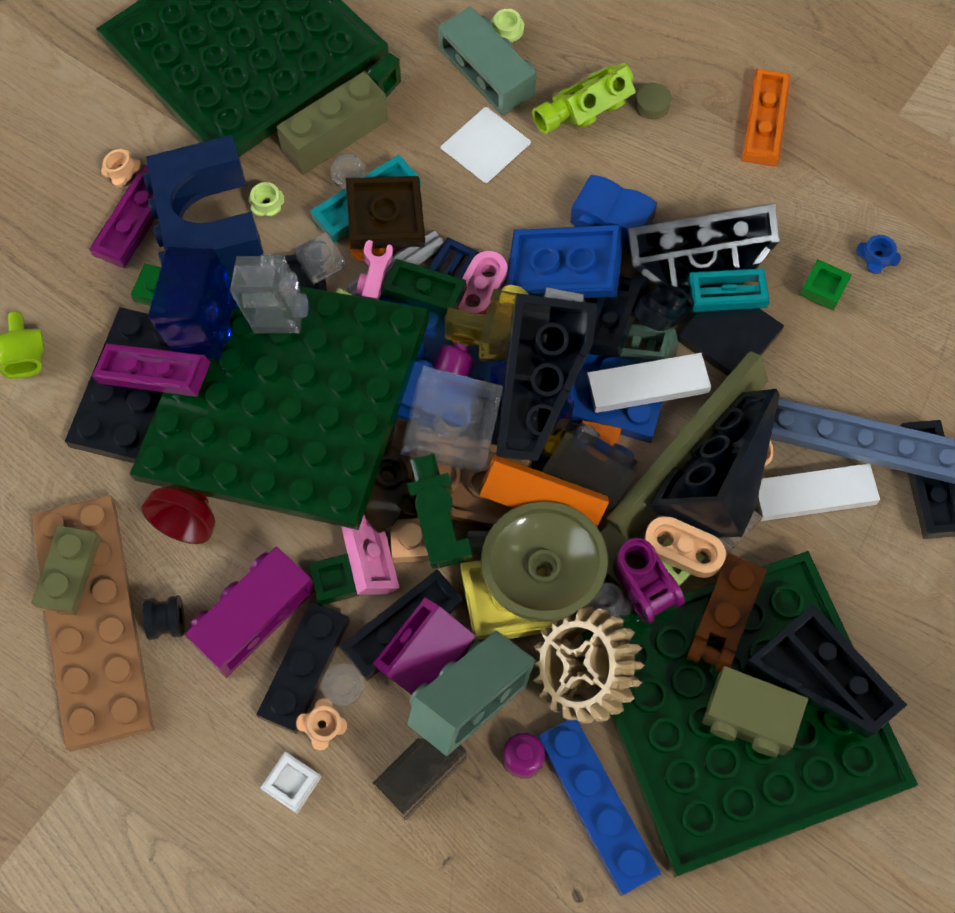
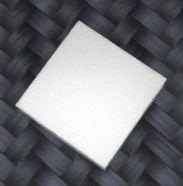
(291, 782)

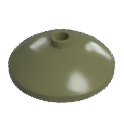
(550, 538)

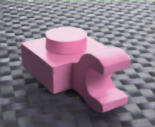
(370, 284)

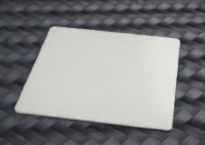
(485, 144)

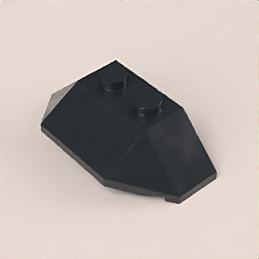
(703, 243)

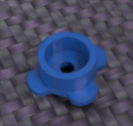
(885, 247)

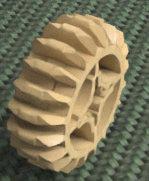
(601, 661)

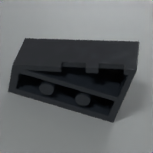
(825, 668)

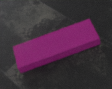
(125, 225)
(151, 369)

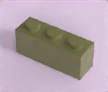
(333, 123)

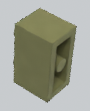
(754, 712)

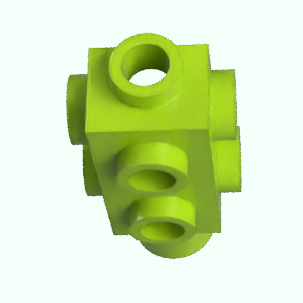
(587, 99)

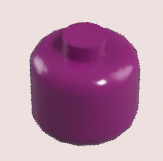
(454, 359)
(523, 755)

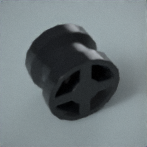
(163, 617)

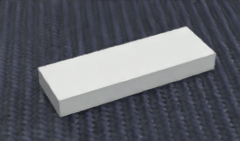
(648, 382)
(817, 492)

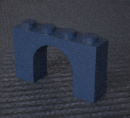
(184, 177)

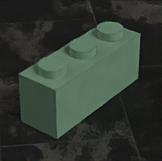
(487, 60)
(469, 692)

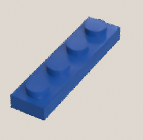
(599, 806)

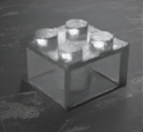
(452, 419)

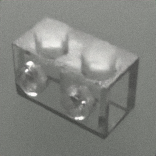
(268, 294)

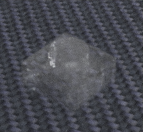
(319, 258)

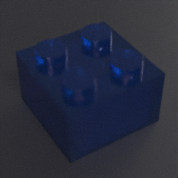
(193, 302)

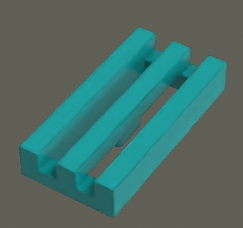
(729, 295)

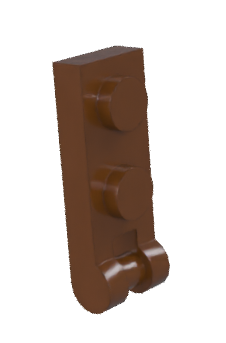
(727, 612)

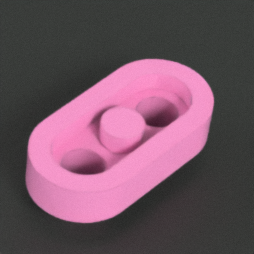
(481, 287)

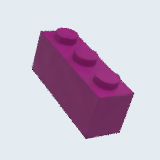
(250, 611)

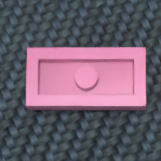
(370, 560)

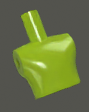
(20, 349)

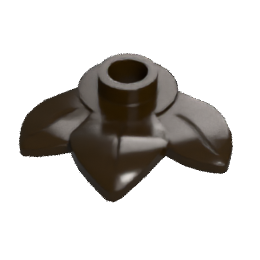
(389, 497)

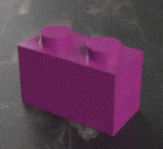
(424, 647)

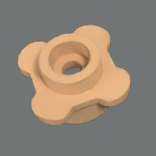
(120, 167)
(333, 724)

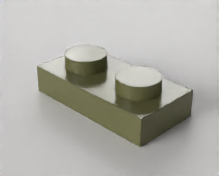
(66, 570)

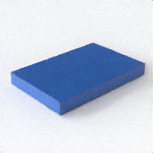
(567, 259)

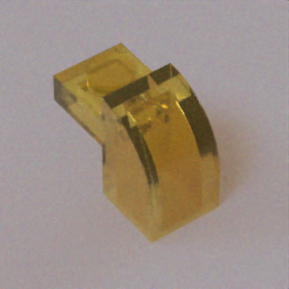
(486, 331)

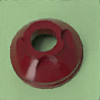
(180, 514)

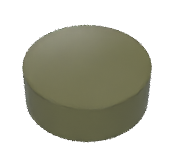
(653, 100)

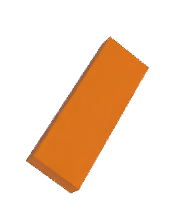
(766, 117)
(519, 485)

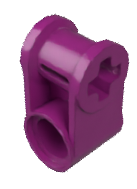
(647, 582)

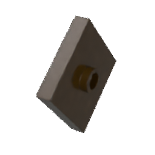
(385, 212)

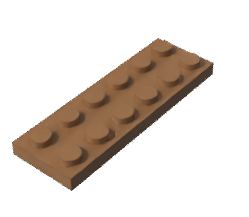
(98, 648)

